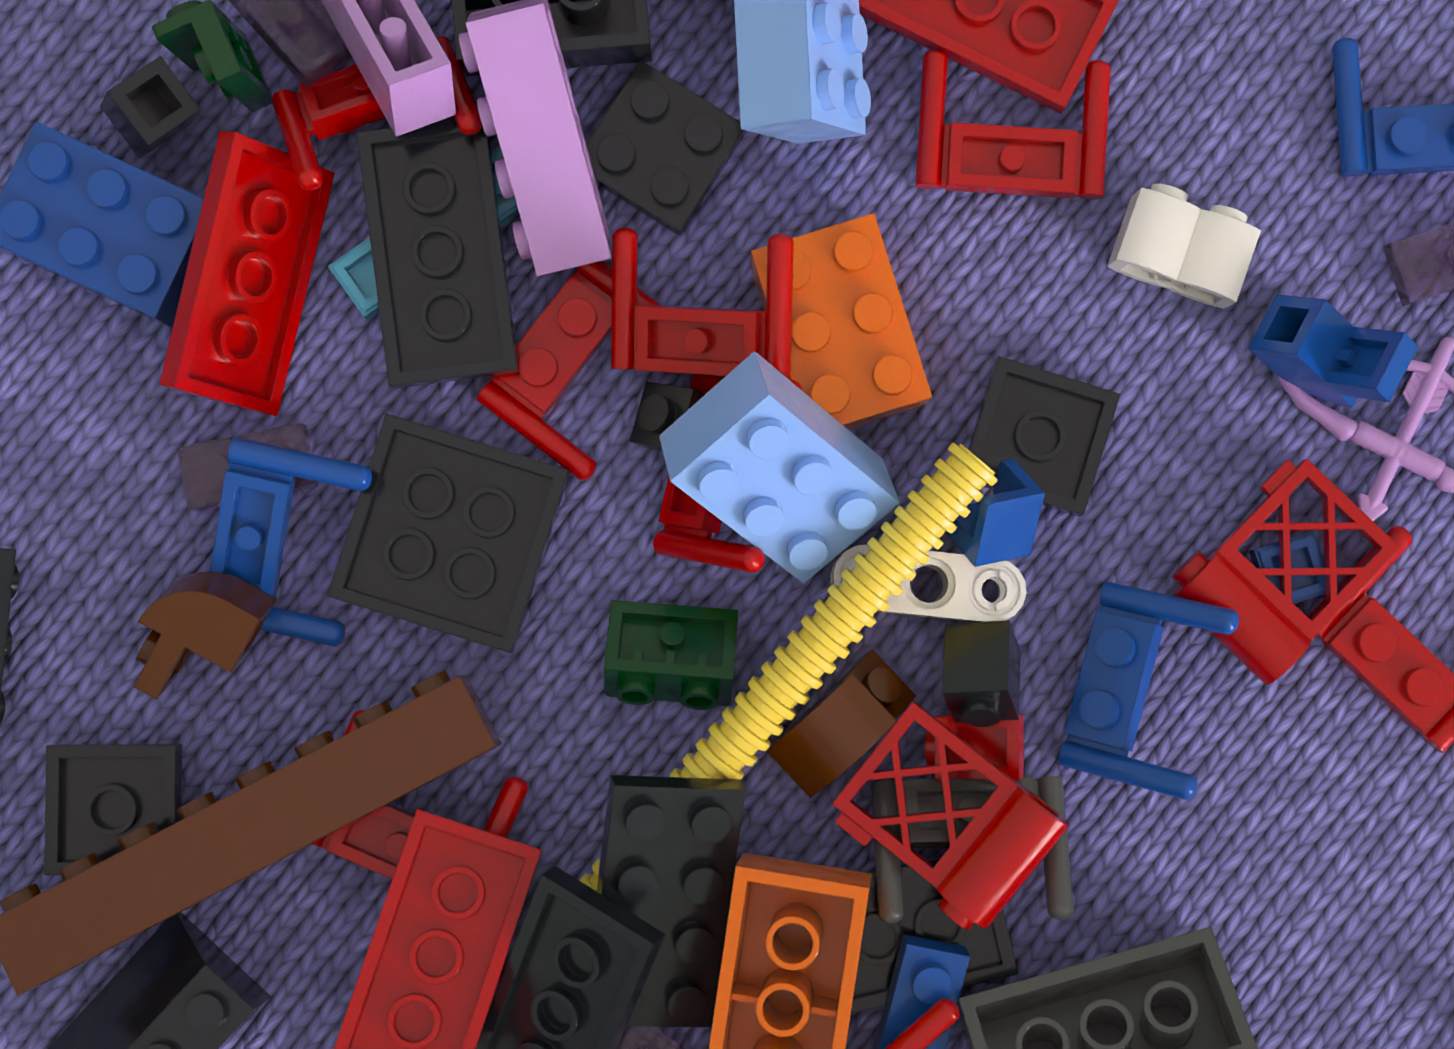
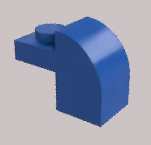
(1326, 355)

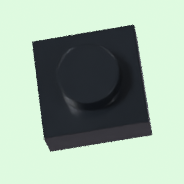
(658, 410)

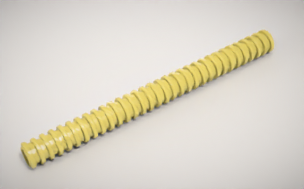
(836, 622)

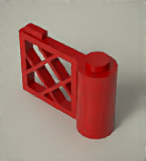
(1270, 626)
(991, 852)

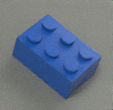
(99, 223)

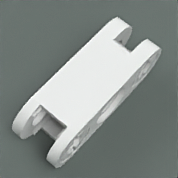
(961, 591)

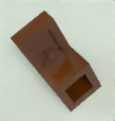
(204, 615)
(842, 724)

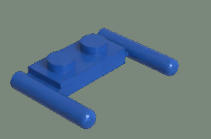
(1387, 137)
(256, 520)
(1117, 680)

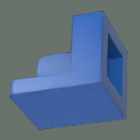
(1003, 522)

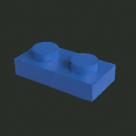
(921, 977)

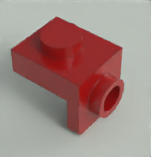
(998, 743)

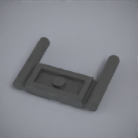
(928, 796)

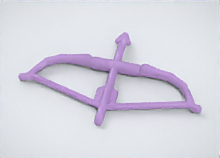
(1423, 394)

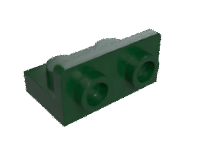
(215, 45)
(670, 654)

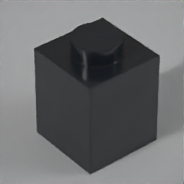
(149, 107)
(981, 672)

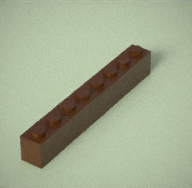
(243, 832)

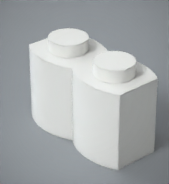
(1184, 246)

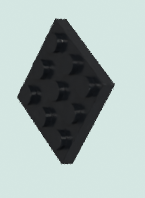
(449, 533)

